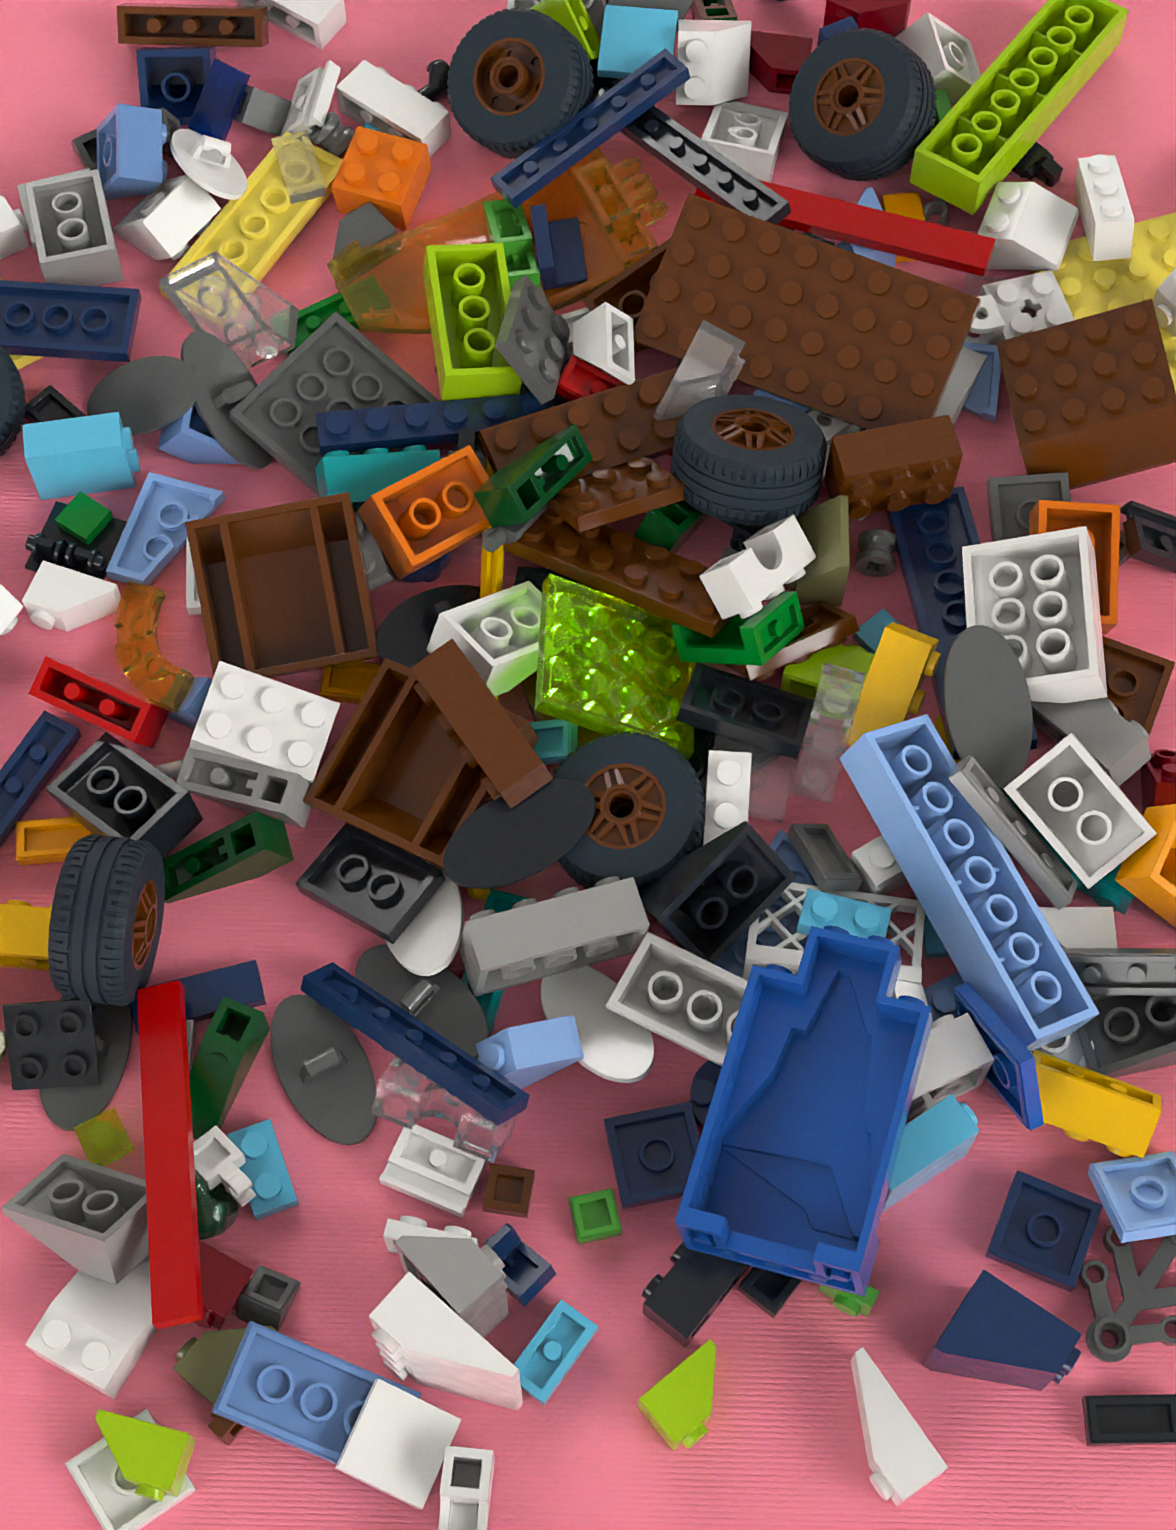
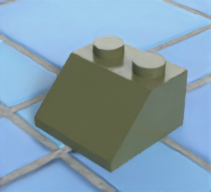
(828, 535)

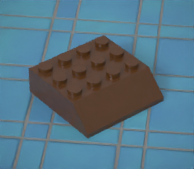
(1093, 396)
(284, 587)
(400, 769)

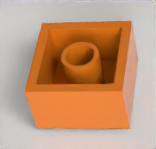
(382, 171)

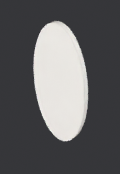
(209, 163)
(434, 933)
(610, 1043)

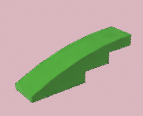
(511, 228)

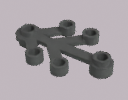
(1137, 1296)

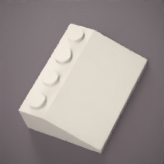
(1046, 606)
(439, 1349)

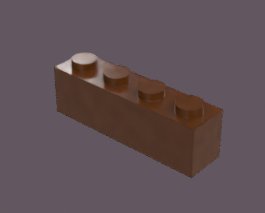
(192, 24)
(481, 723)

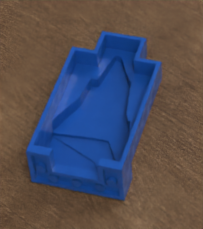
(809, 1115)

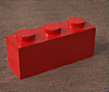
(99, 702)

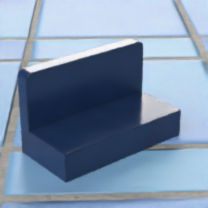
(558, 250)

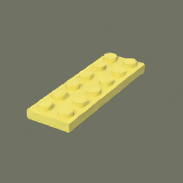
(262, 222)

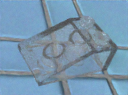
(233, 307)

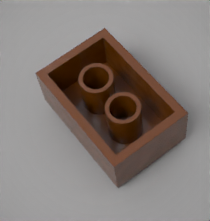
(894, 466)

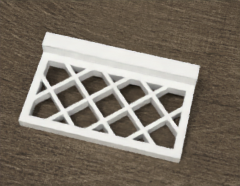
(791, 958)

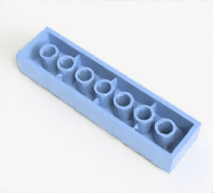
(967, 883)

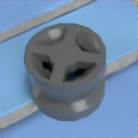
(332, 135)
(876, 553)

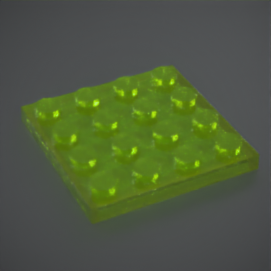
(610, 665)

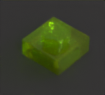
(104, 1138)

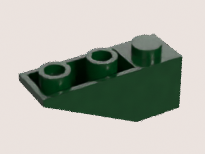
(224, 1062)

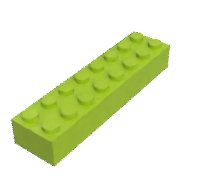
(1016, 100)

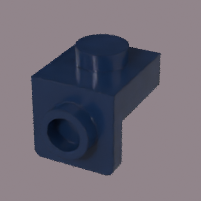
(524, 1268)

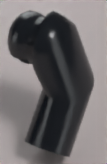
(438, 79)

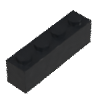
(689, 1292)

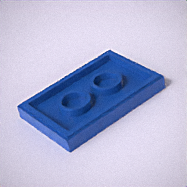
(1014, 1067)

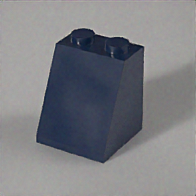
(1004, 1339)

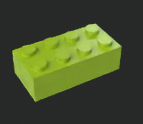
(466, 306)

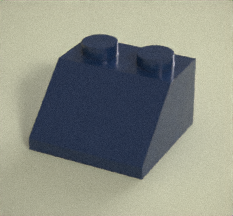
(173, 78)

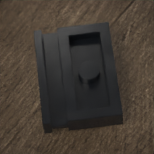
(1150, 535)

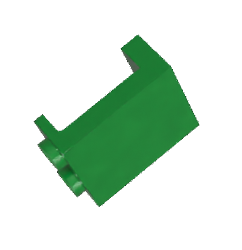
(747, 639)

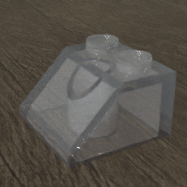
(704, 372)

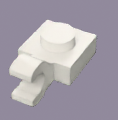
(219, 1162)

